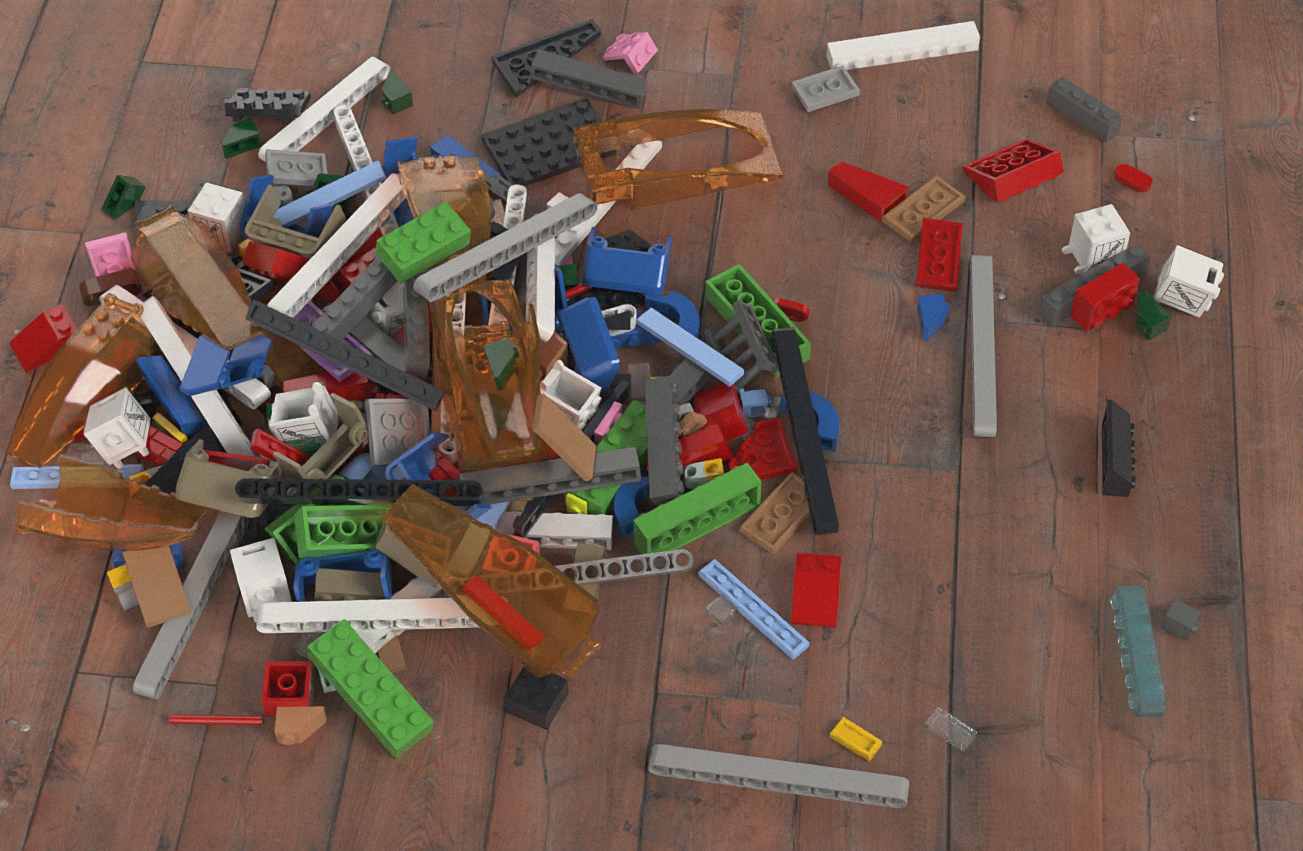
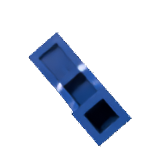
(678, 308)
(826, 420)
(626, 502)

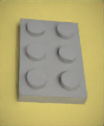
(825, 88)
(294, 166)

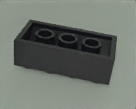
(1116, 451)

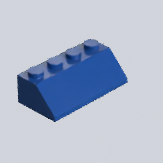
(167, 389)

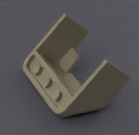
(269, 231)
(334, 450)
(215, 484)

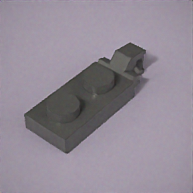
(498, 187)

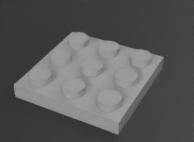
(394, 428)

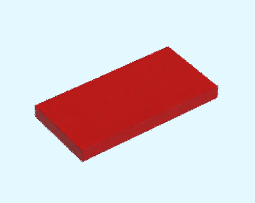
(939, 254)

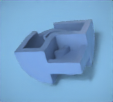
(361, 468)

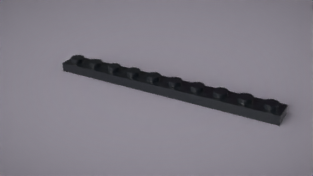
(345, 355)
(537, 506)

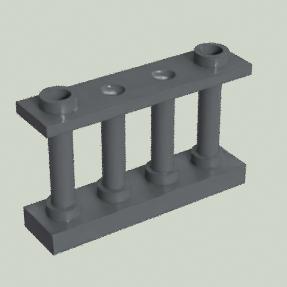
(757, 343)

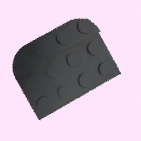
(266, 102)

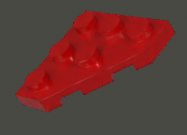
(766, 451)

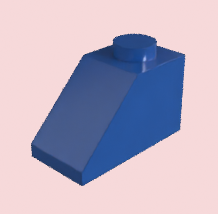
(931, 314)

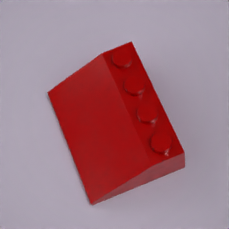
(1015, 169)

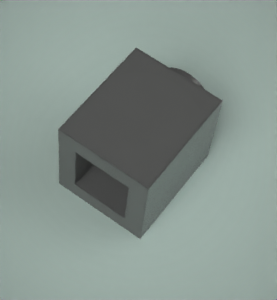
(1182, 620)

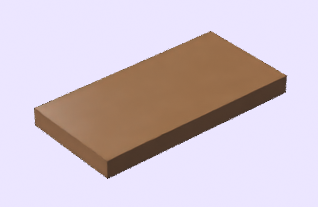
(930, 201)
(564, 437)
(778, 515)
(157, 585)

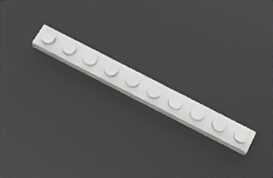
(570, 239)

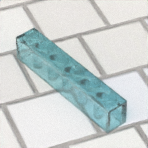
(1139, 651)

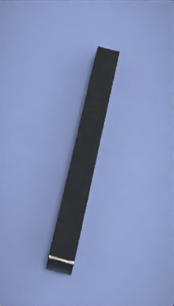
(805, 432)
(349, 487)

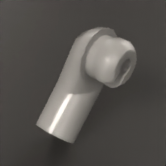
(775, 409)

